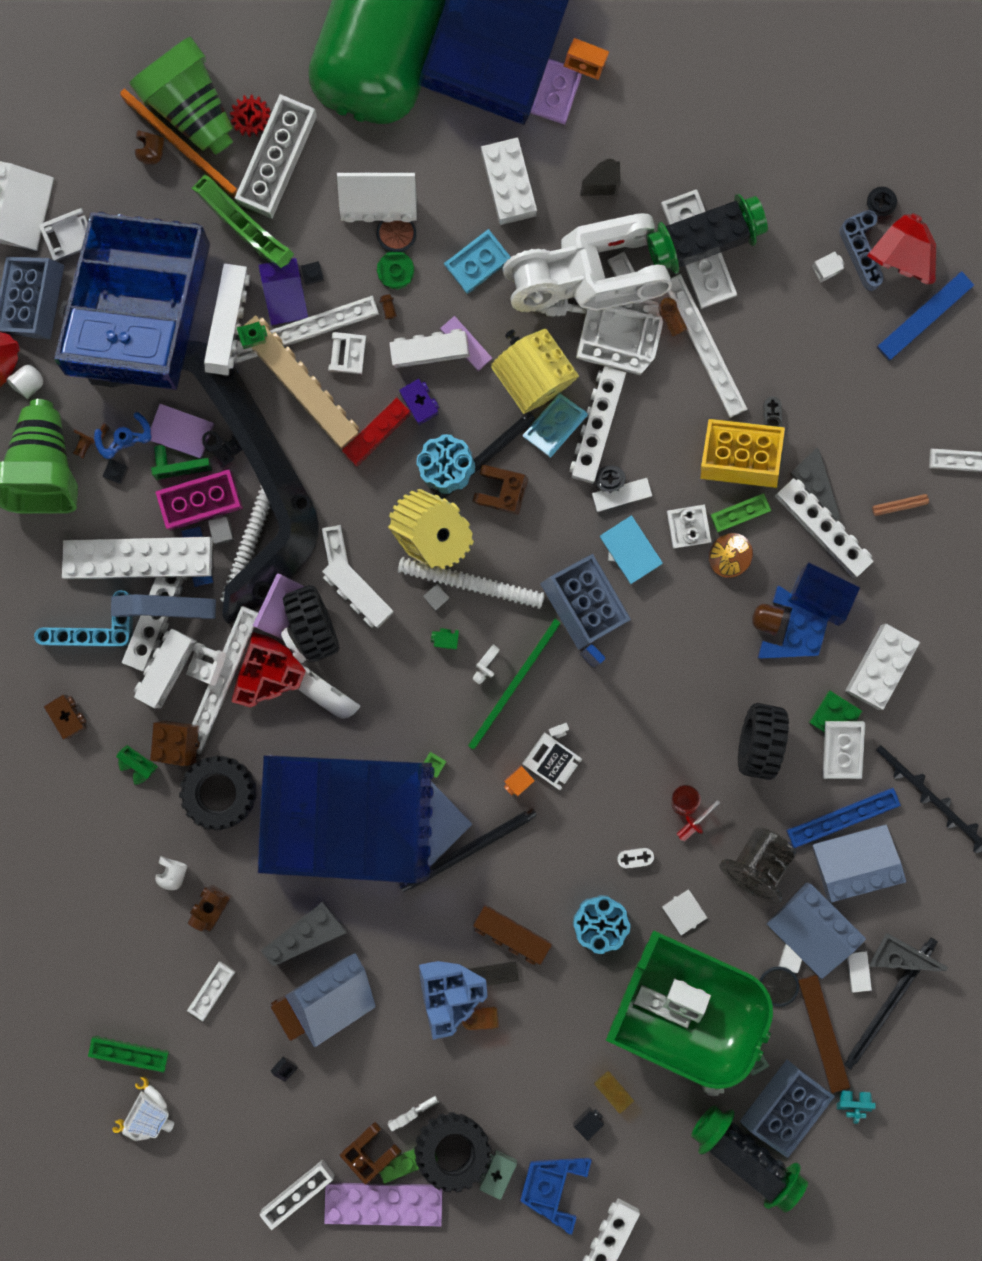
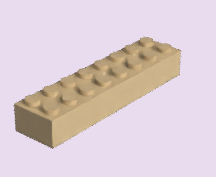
(304, 388)

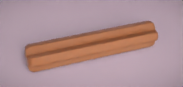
(900, 505)

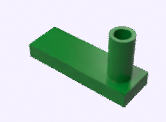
(165, 471)

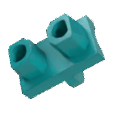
(846, 1103)

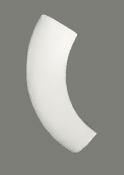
(327, 695)

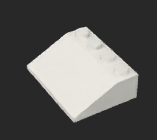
(377, 197)
(22, 205)

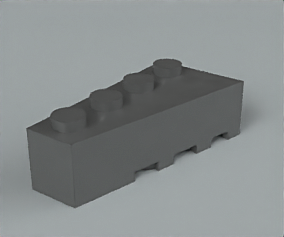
(309, 932)

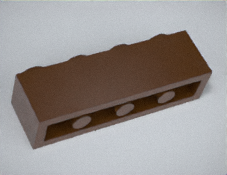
(512, 934)

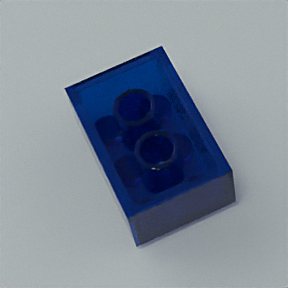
(824, 594)

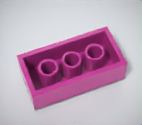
(199, 500)

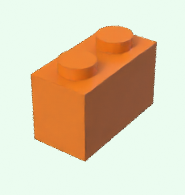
(586, 58)
(518, 781)

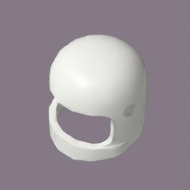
(26, 381)
(173, 874)

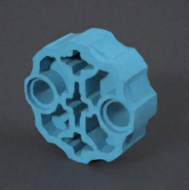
(456, 454)
(610, 942)

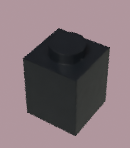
(589, 1123)

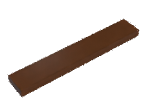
(823, 1033)

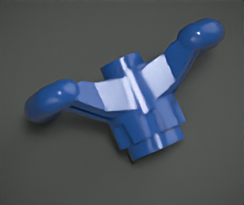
(129, 441)

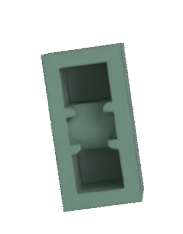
(497, 1186)

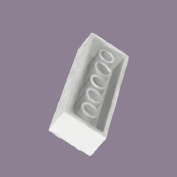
(276, 156)

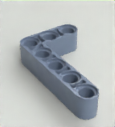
(163, 606)

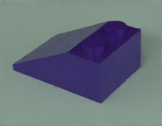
(283, 292)

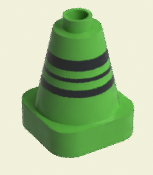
(185, 96)
(36, 465)

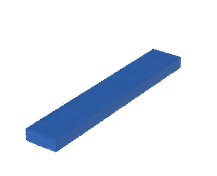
(925, 316)
(592, 655)
(843, 817)

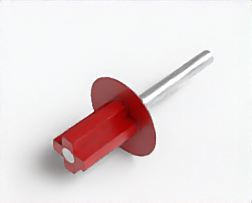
(693, 825)

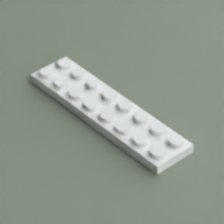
(137, 558)

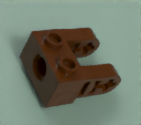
(511, 493)
(200, 917)
(360, 1161)

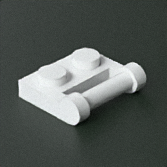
(353, 353)
(204, 670)

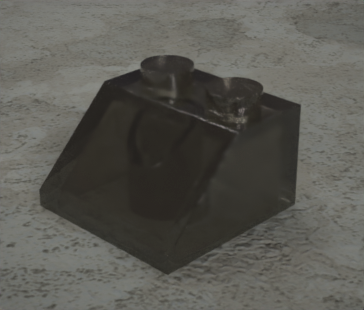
(602, 179)

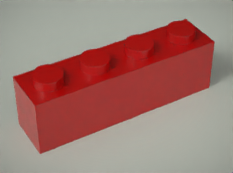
(376, 432)

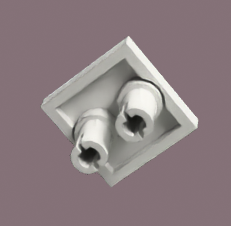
(688, 526)

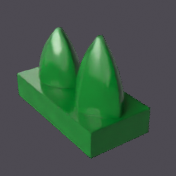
(143, 768)

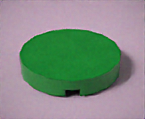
(395, 270)

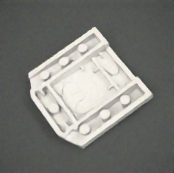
(621, 336)

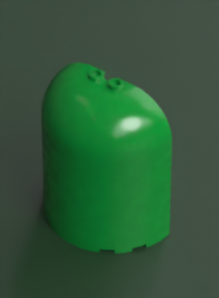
(373, 56)
(727, 1038)

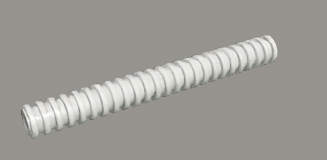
(251, 535)
(471, 583)

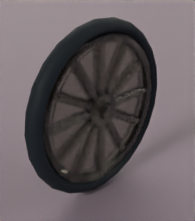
(781, 985)

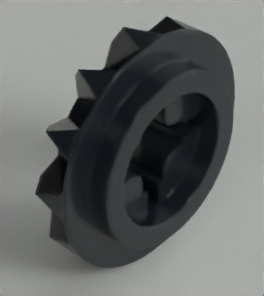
(889, 198)
(603, 475)

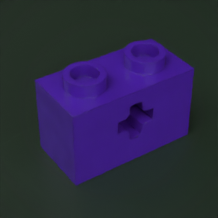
(427, 410)

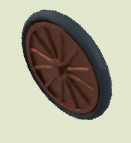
(396, 235)

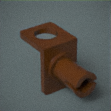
(85, 441)

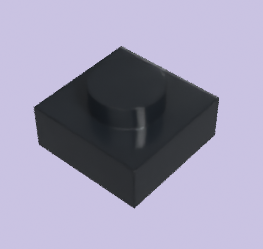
(312, 273)
(115, 471)
(284, 1069)

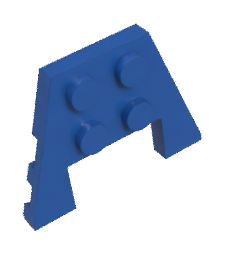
(802, 634)
(545, 1185)

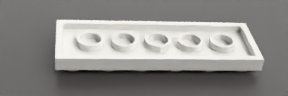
(707, 276)

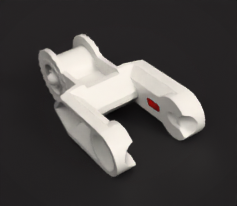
(577, 272)

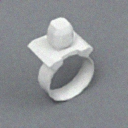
(479, 676)

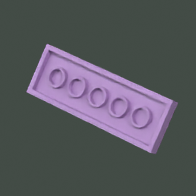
(383, 1204)

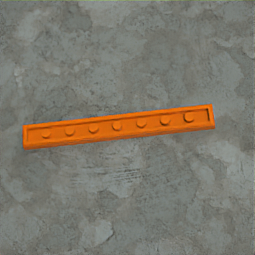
(178, 143)

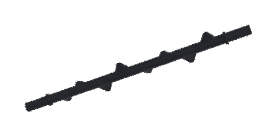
(927, 796)

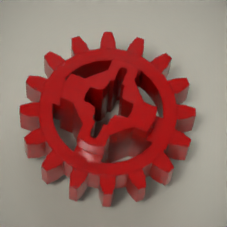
(243, 114)

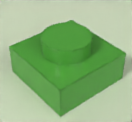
(437, 762)

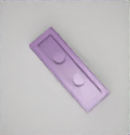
(478, 354)

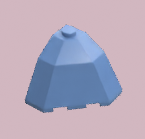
(449, 995)

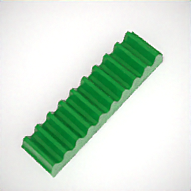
(128, 1053)

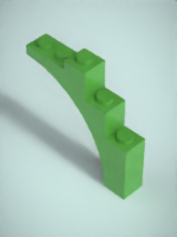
(241, 223)

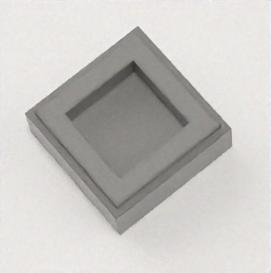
(436, 597)

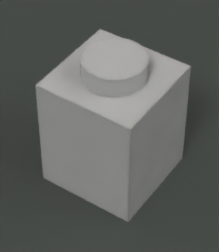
(221, 529)

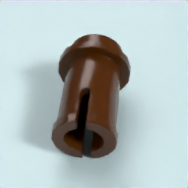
(388, 306)

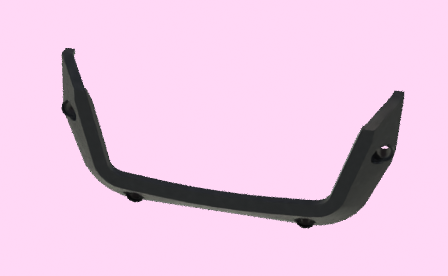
(282, 487)

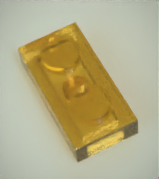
(613, 1091)

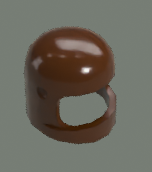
(152, 150)
(767, 618)

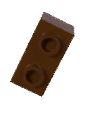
(66, 727)

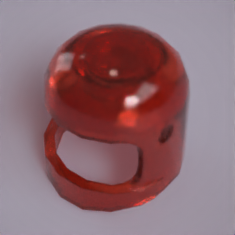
(685, 800)

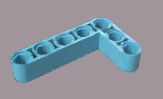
(92, 633)

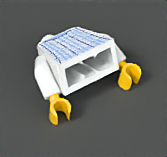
(146, 1116)

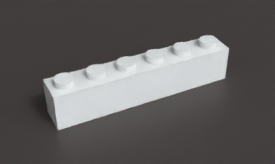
(226, 319)

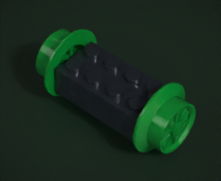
(707, 233)
(754, 1164)

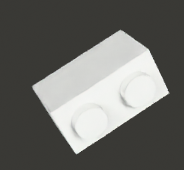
(687, 1000)

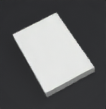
(843, 749)

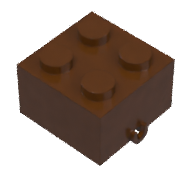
(174, 743)
(287, 1018)

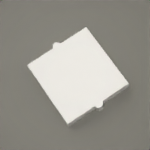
(684, 912)

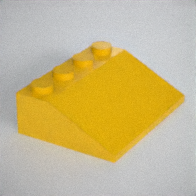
(742, 453)

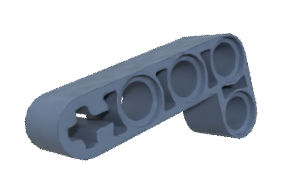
(859, 254)

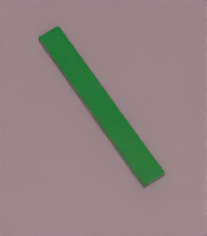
(514, 684)

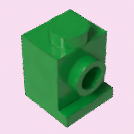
(248, 341)
(445, 639)

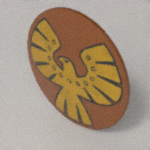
(730, 555)

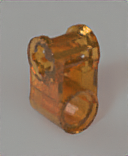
(485, 1019)

